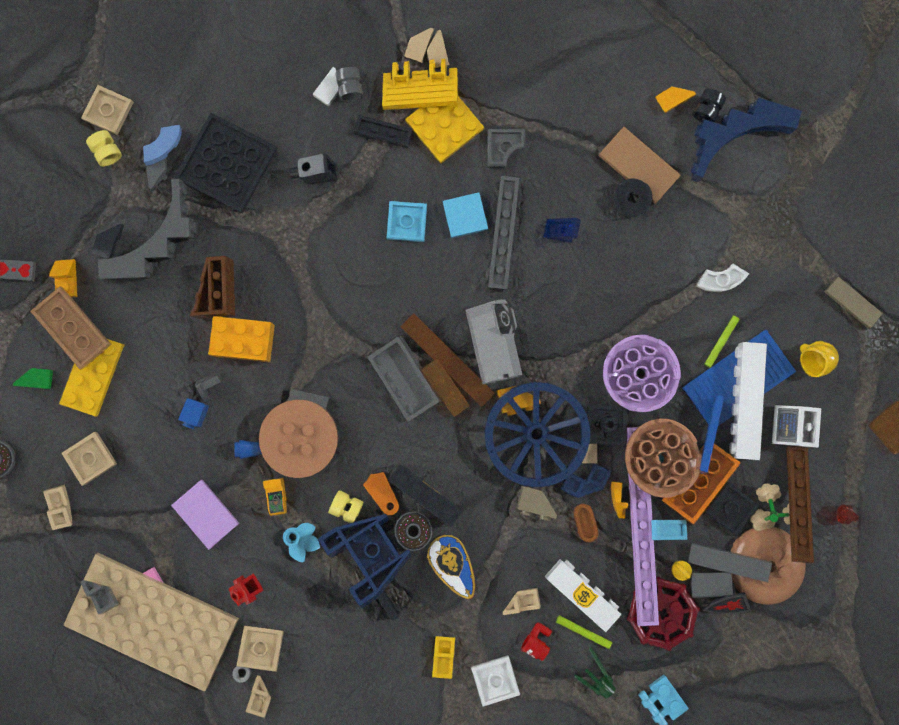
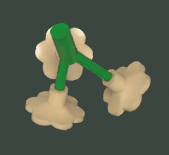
(766, 520)

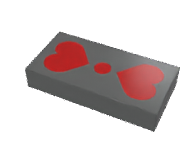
(17, 270)

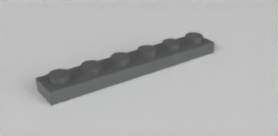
(503, 233)

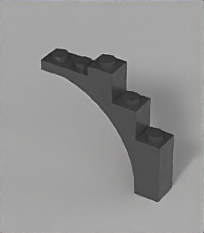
(159, 246)

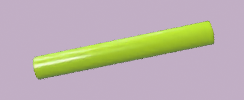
(721, 342)
(584, 632)

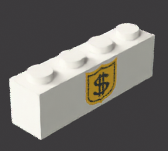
(583, 595)

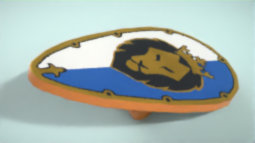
(452, 565)

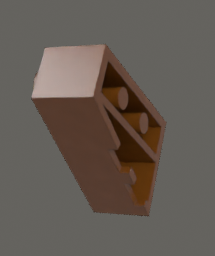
(216, 289)

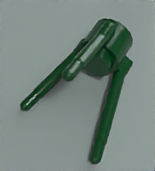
(603, 686)

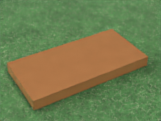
(636, 160)
(70, 327)

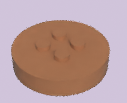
(298, 438)

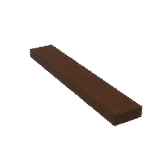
(449, 360)
(800, 505)

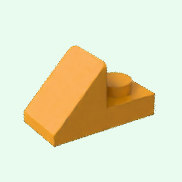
(65, 276)

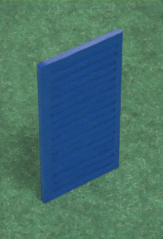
(720, 379)

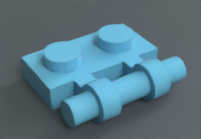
(667, 696)

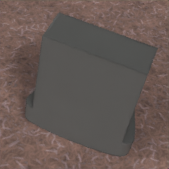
(207, 382)

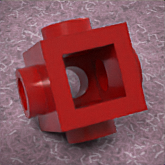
(245, 589)

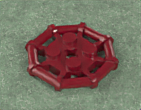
(672, 621)

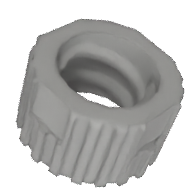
(241, 679)

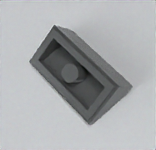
(711, 585)

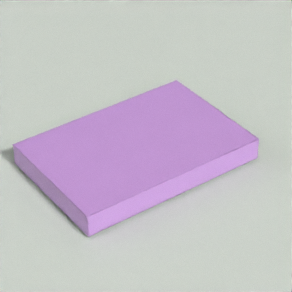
(205, 514)

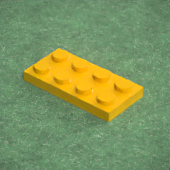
(89, 386)

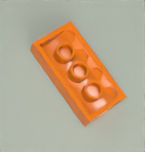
(706, 487)

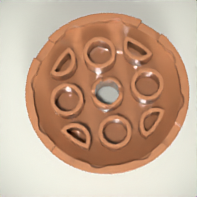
(680, 458)
(784, 576)

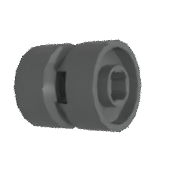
(349, 84)

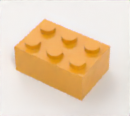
(241, 339)

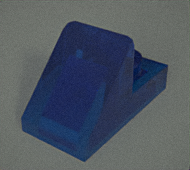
(562, 229)

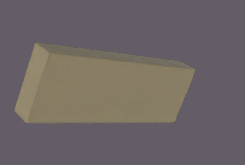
(853, 302)

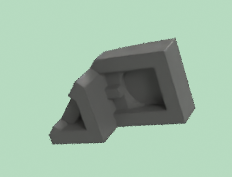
(156, 173)
(101, 596)

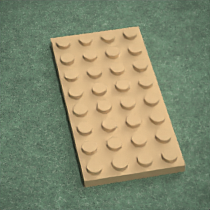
(154, 623)

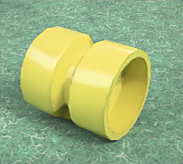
(102, 145)
(339, 504)

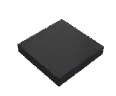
(731, 508)

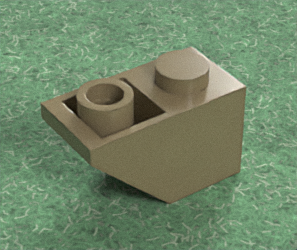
(535, 501)

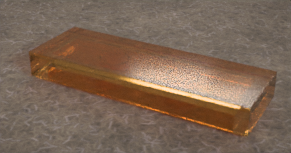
(445, 387)

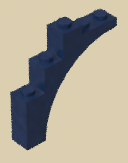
(761, 116)

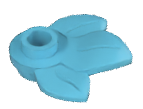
(304, 541)

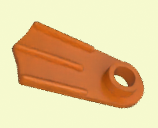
(381, 492)

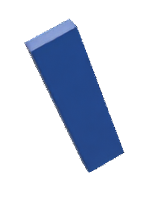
(711, 433)

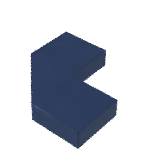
(594, 482)

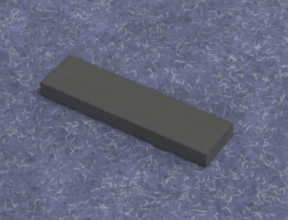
(730, 562)

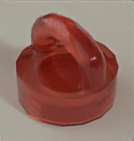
(846, 515)

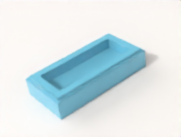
(669, 529)

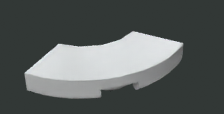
(723, 280)

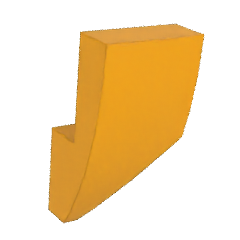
(673, 97)
(620, 507)

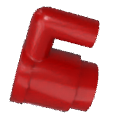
(535, 646)

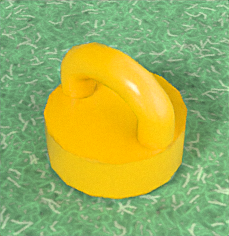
(681, 570)

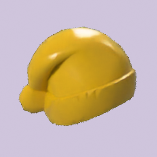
(818, 358)

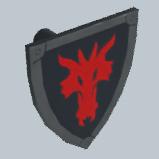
(729, 604)

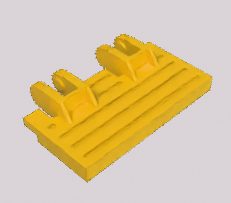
(420, 90)

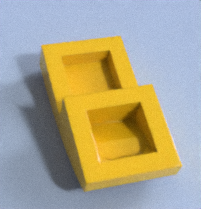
(443, 657)

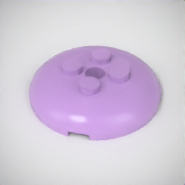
(660, 370)

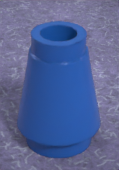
(246, 449)

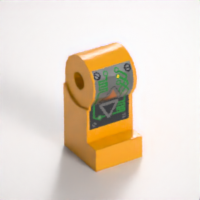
(275, 496)

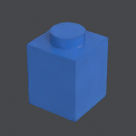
(193, 413)

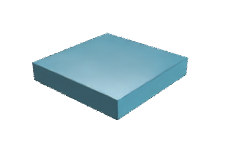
(465, 215)
(406, 221)

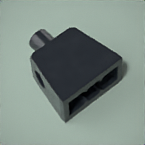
(315, 169)

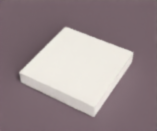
(495, 680)

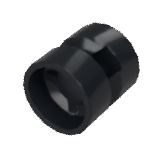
(709, 106)

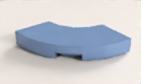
(166, 141)

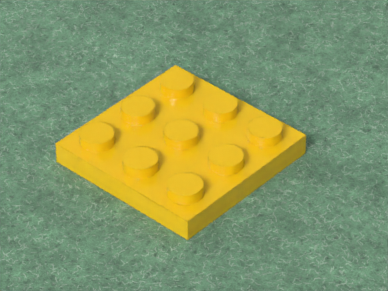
(444, 128)

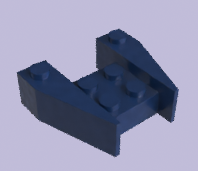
(370, 551)

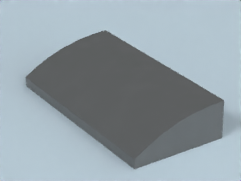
(404, 378)

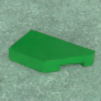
(35, 379)

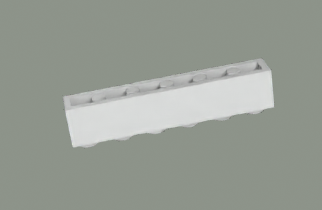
(748, 400)

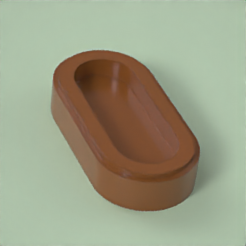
(585, 522)

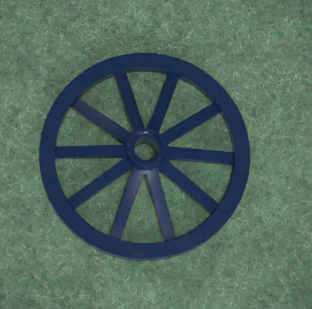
(565, 471)

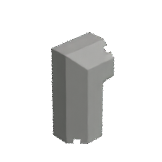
(493, 341)

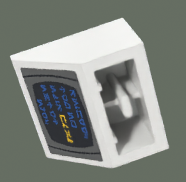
(796, 426)

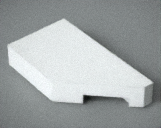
(327, 89)

